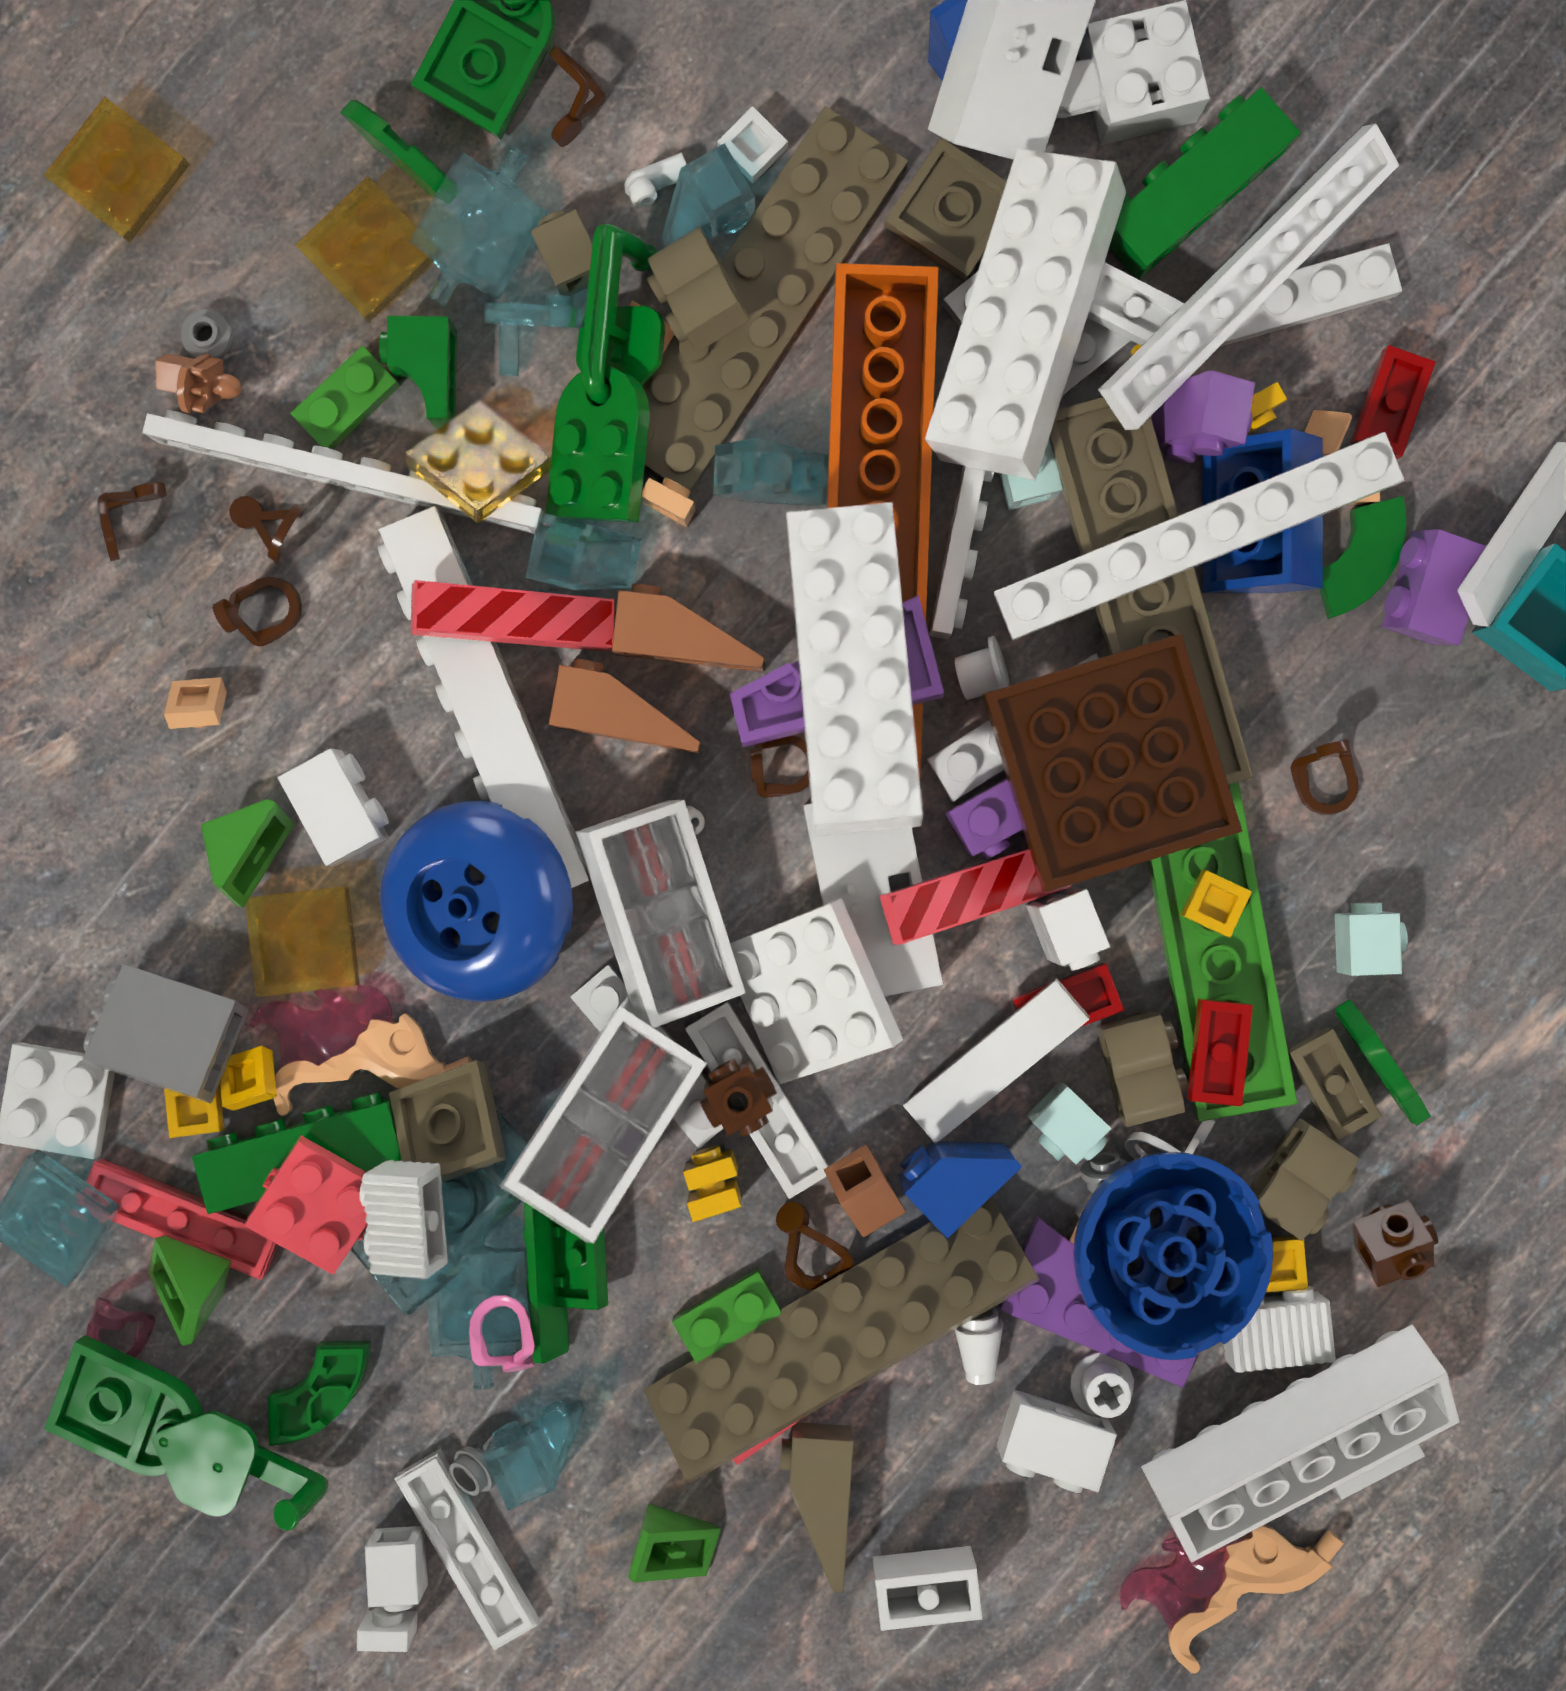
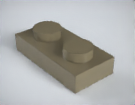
(1333, 1083)

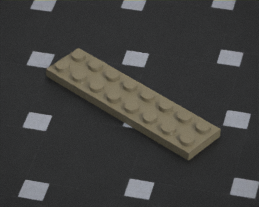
(780, 275)
(1113, 490)
(837, 1338)

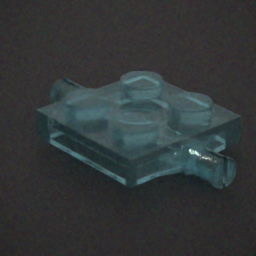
(478, 226)
(485, 1274)

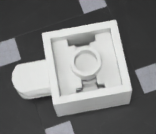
(1138, 74)

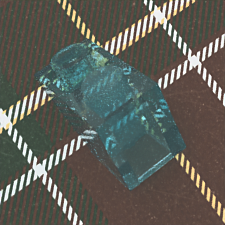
(711, 196)
(769, 473)
(581, 555)
(532, 1455)

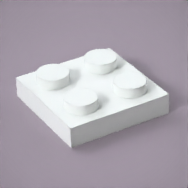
(55, 1101)

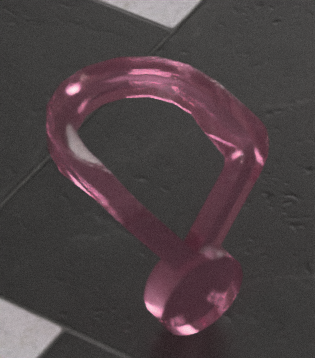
(115, 1319)

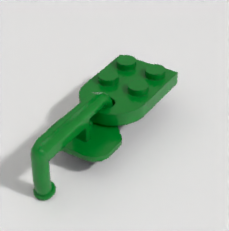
(487, 59)
(596, 447)
(122, 1412)

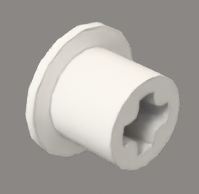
(982, 670)
(1102, 1385)

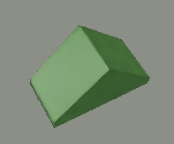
(244, 846)
(187, 1283)
(672, 1546)

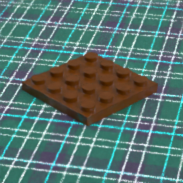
(1112, 763)

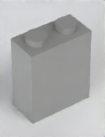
(165, 1033)

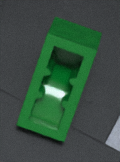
(426, 354)

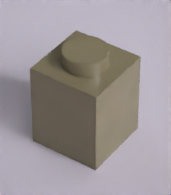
(564, 250)

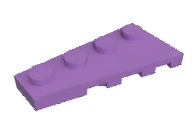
(774, 702)
(1059, 1306)

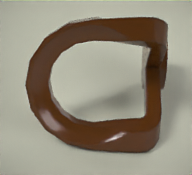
(570, 125)
(113, 500)
(249, 514)
(228, 618)
(1300, 777)
(772, 789)
(794, 1221)

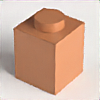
(864, 1190)

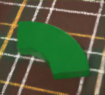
(386, 141)
(1368, 557)
(1382, 1062)
(321, 1395)

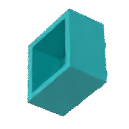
(1533, 621)

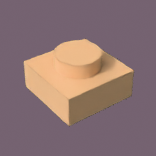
(669, 499)
(195, 703)

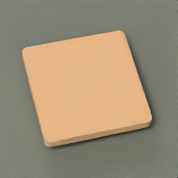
(1329, 426)

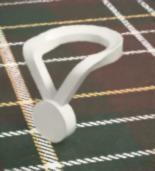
(1136, 1152)

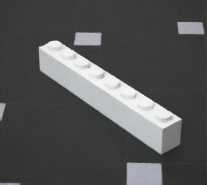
(480, 692)

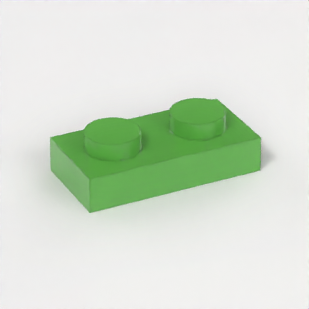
(345, 399)
(727, 1315)

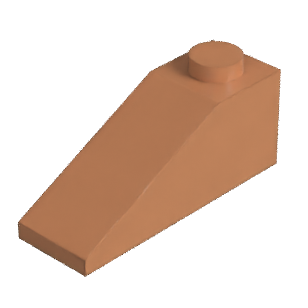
(666, 630)
(605, 707)

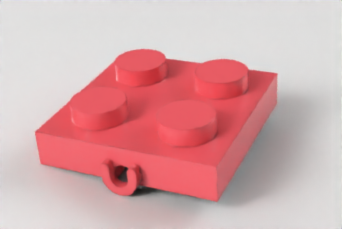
(312, 1206)

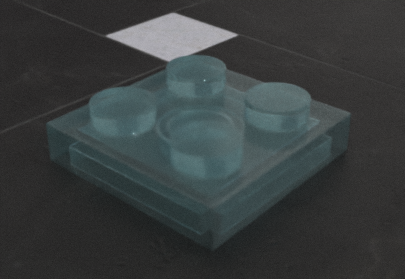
(54, 1217)

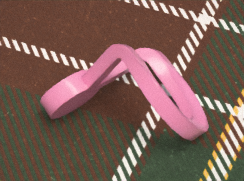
(519, 1361)

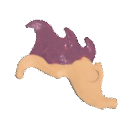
(347, 1038)
(1208, 1589)

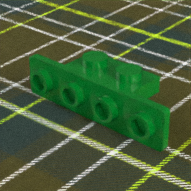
(560, 1276)

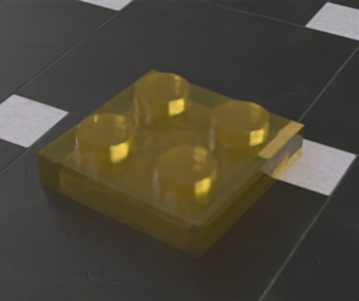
(117, 169)
(365, 249)
(478, 461)
(302, 941)

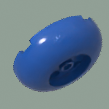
(521, 883)
(1221, 1275)

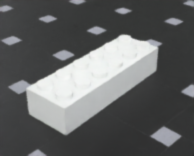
(1026, 313)
(854, 669)
(1302, 1442)

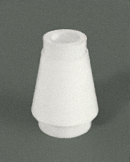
(980, 1346)

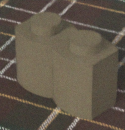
(697, 289)
(1143, 1068)
(1303, 1179)

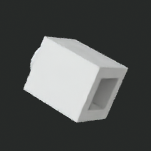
(396, 1567)

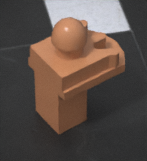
(196, 381)

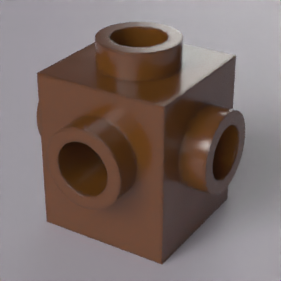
(738, 1078)
(1395, 1243)

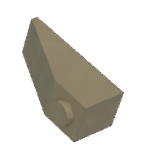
(820, 1484)

